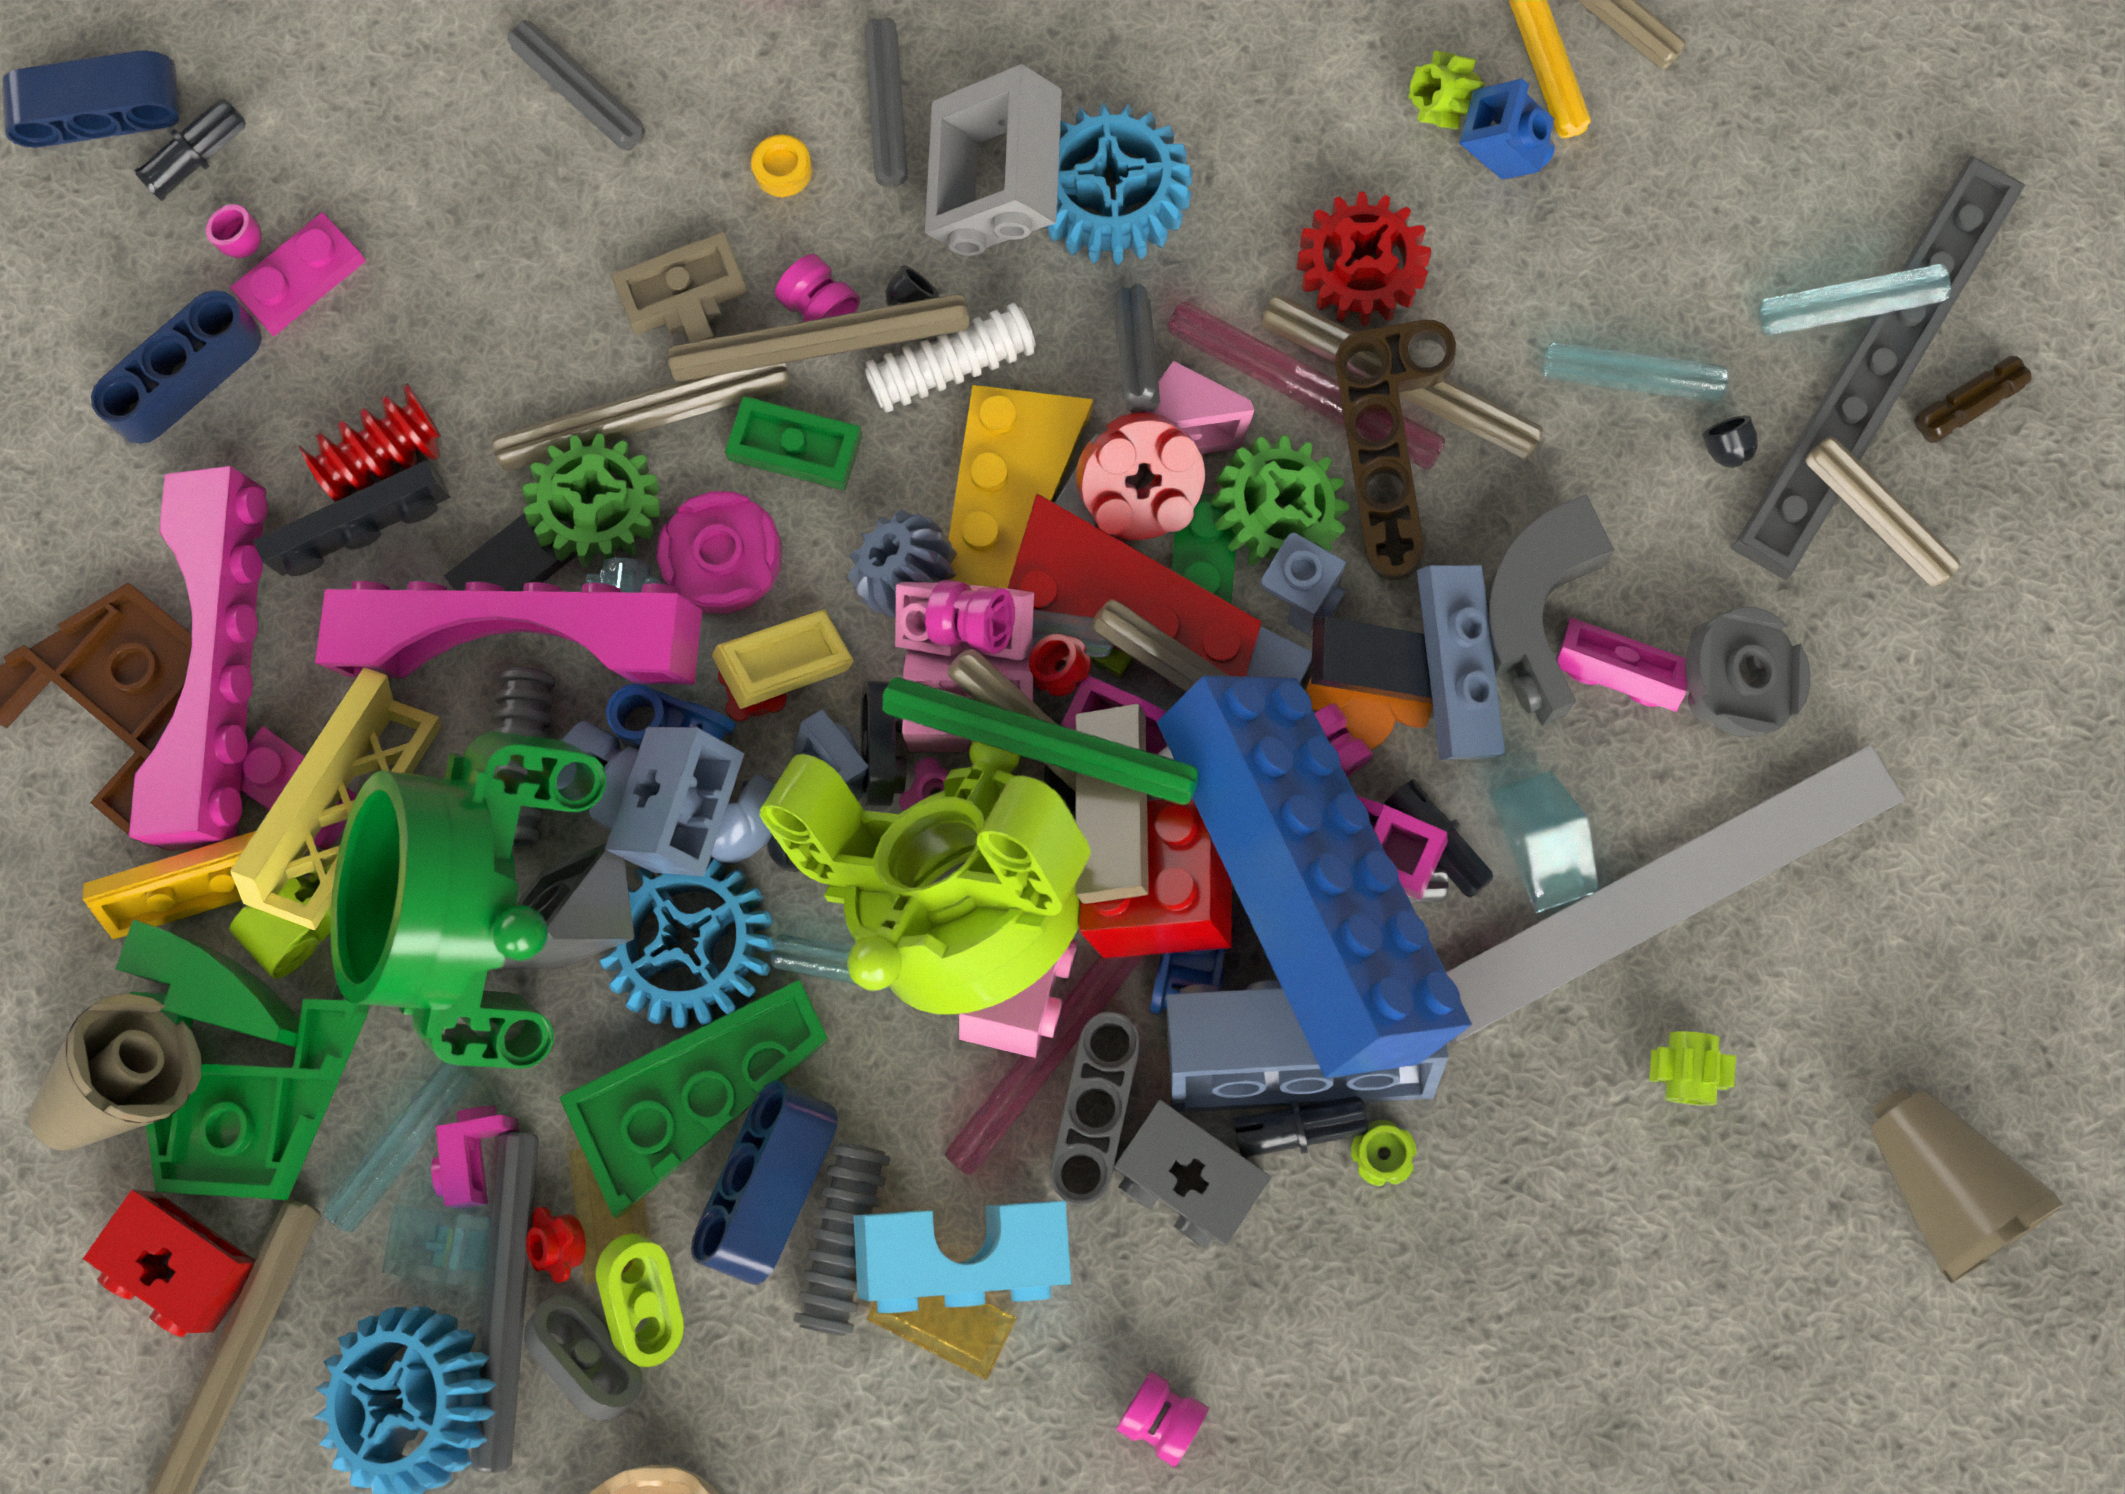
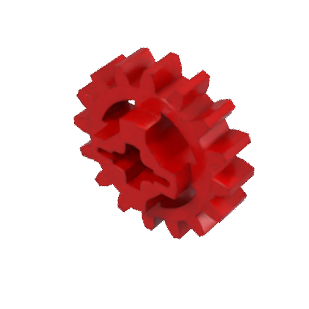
(1367, 282)

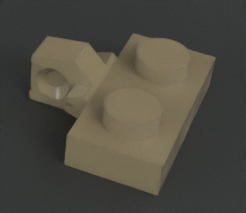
(681, 288)

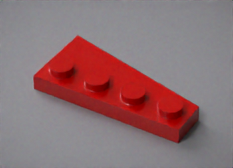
(1081, 568)

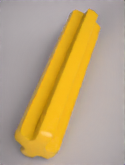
(1551, 66)

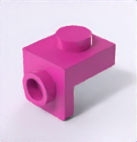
(459, 1168)

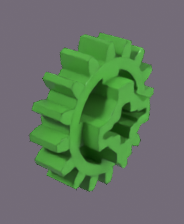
(1282, 474)
(567, 490)

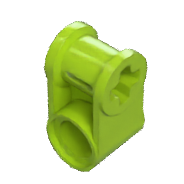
(279, 943)

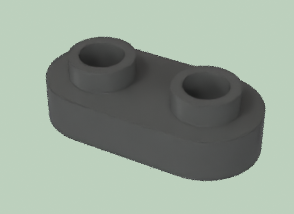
(583, 1358)

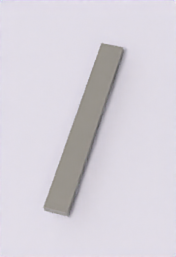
(1673, 888)

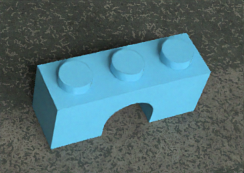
(1020, 1252)

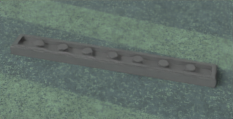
(1877, 369)

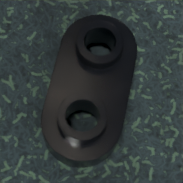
(878, 748)

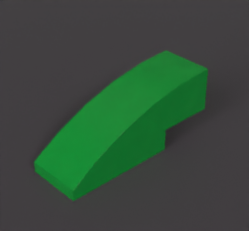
(207, 984)

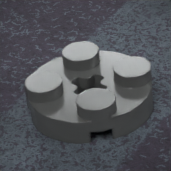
(1715, 679)

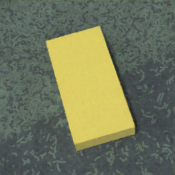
(782, 658)

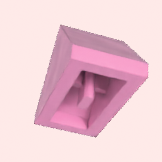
(1204, 409)

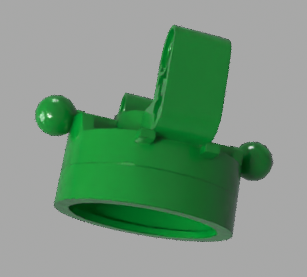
(434, 894)

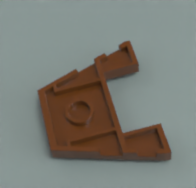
(120, 664)

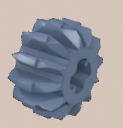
(898, 552)

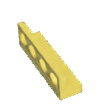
(314, 791)

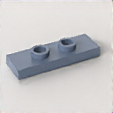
(1460, 662)

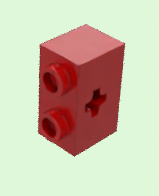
(205, 1265)

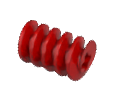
(374, 447)

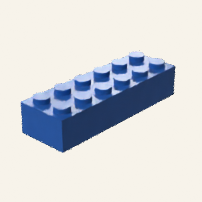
(1313, 876)

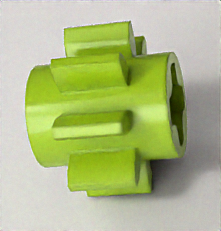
(1444, 89)
(1692, 1068)

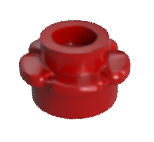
(1050, 655)

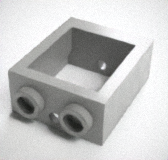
(1030, 114)

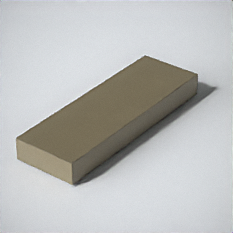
(1113, 815)

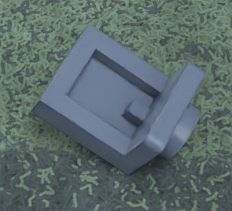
(1306, 580)
(835, 746)

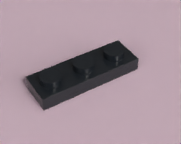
(353, 520)

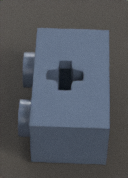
(675, 800)

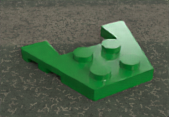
(255, 1124)

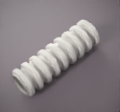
(950, 357)

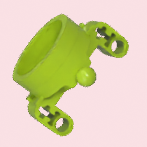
(954, 940)

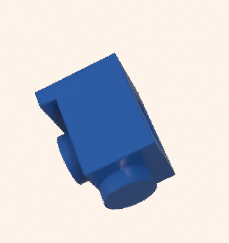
(1522, 135)

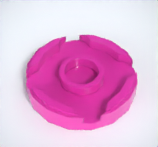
(737, 553)

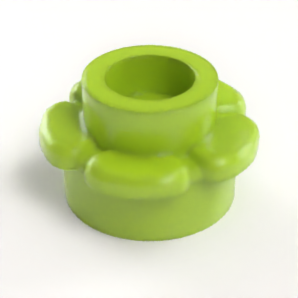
(1401, 1147)

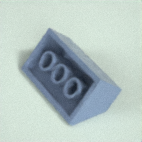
(1252, 1054)

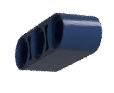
(90, 99)
(147, 370)
(764, 1183)

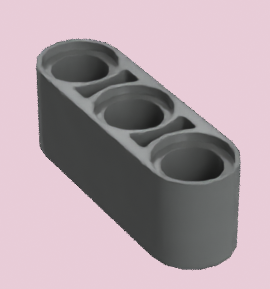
(1102, 1077)

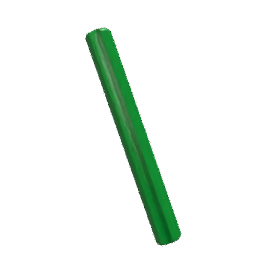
(1041, 740)

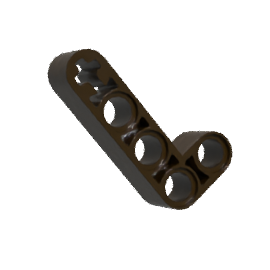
(1391, 453)

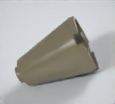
(115, 1073)
(1957, 1182)

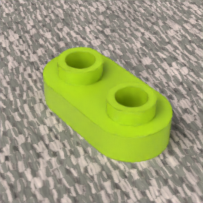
(640, 1293)

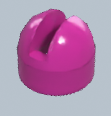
(234, 231)

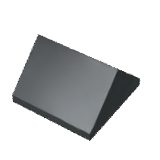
(583, 908)

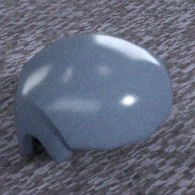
(742, 828)

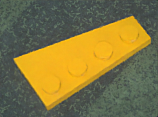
(1010, 452)

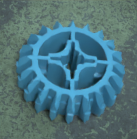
(1157, 173)
(712, 925)
(379, 1411)

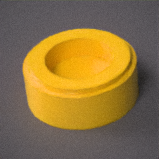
(781, 165)

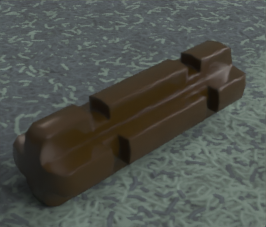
(1973, 399)

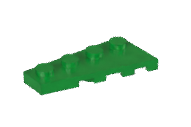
(678, 1098)

